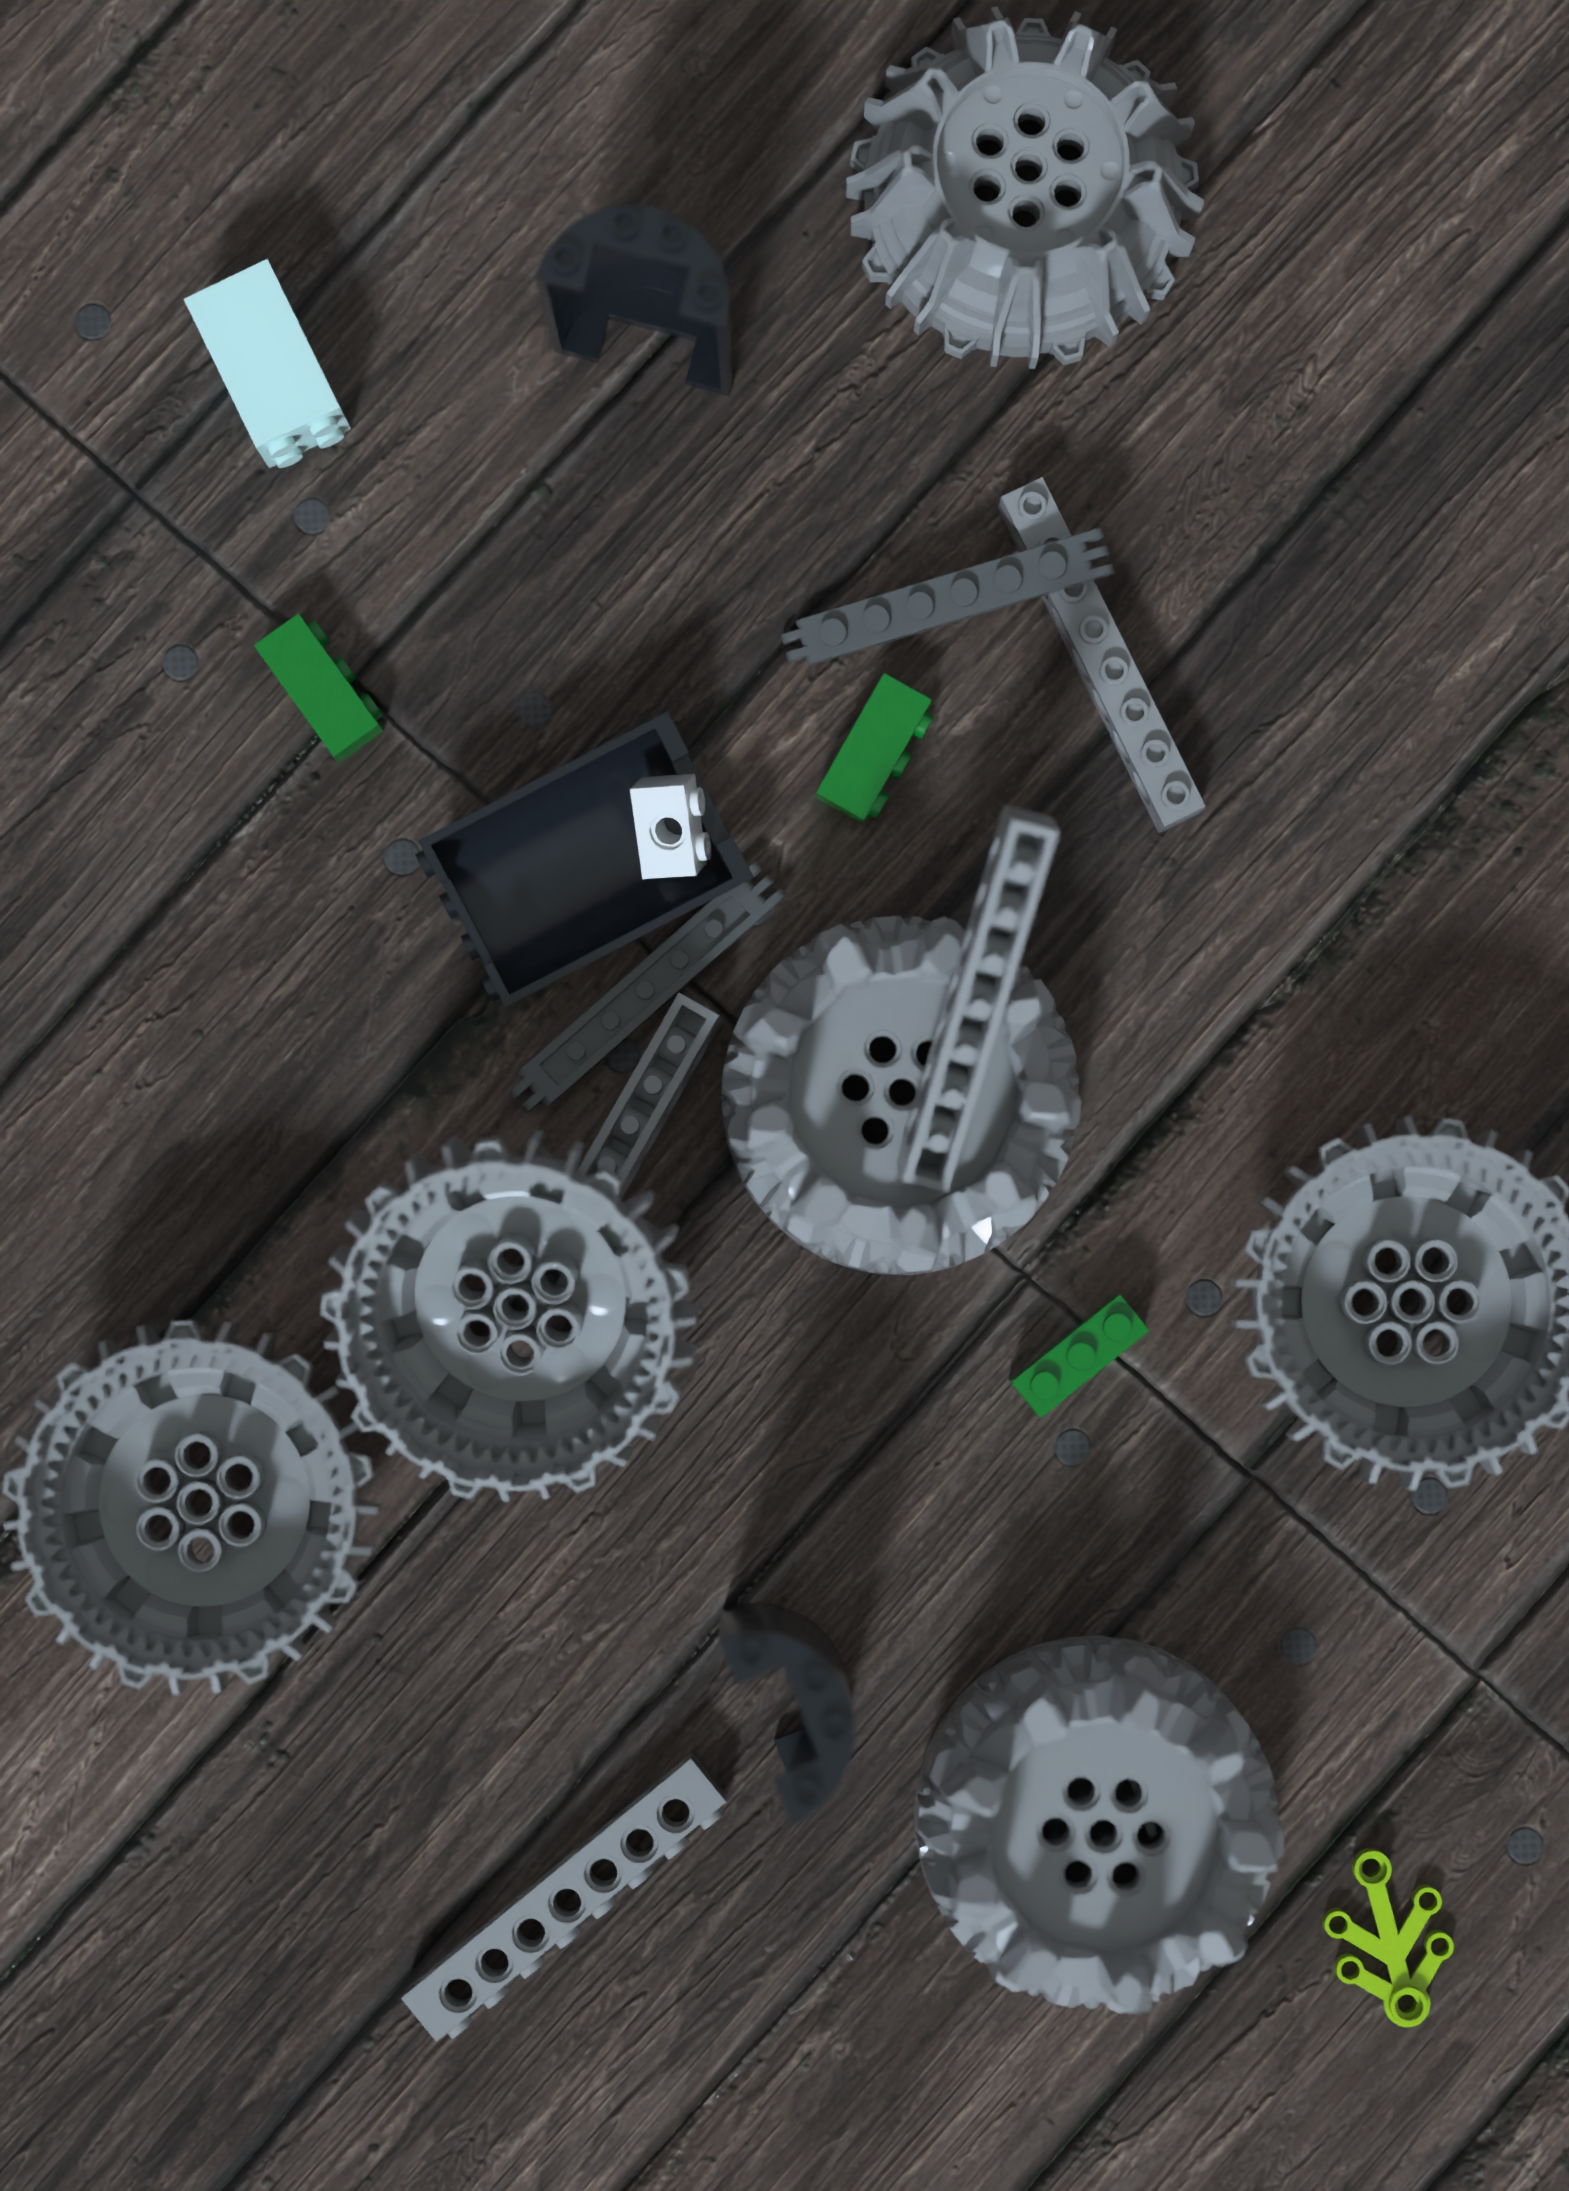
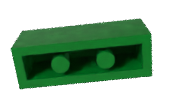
(320, 686)
(875, 750)
(1078, 1355)

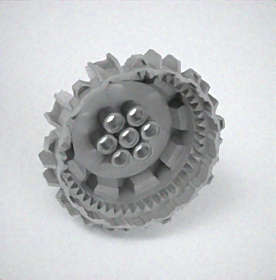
(966, 259)
(1500, 1356)
(470, 1399)
(93, 1505)

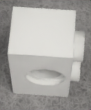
(659, 850)

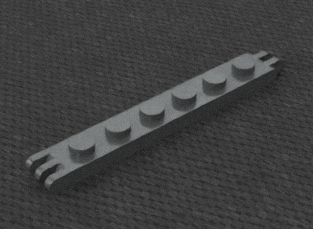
(949, 598)
(644, 991)

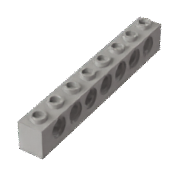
(1107, 668)
(977, 997)
(646, 1102)
(429, 1994)

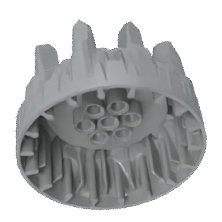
(803, 1140)
(1004, 1770)

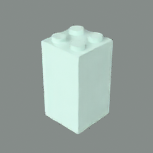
(268, 365)

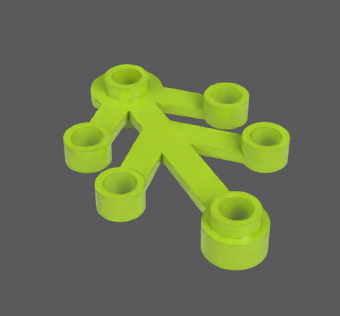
(1391, 1945)

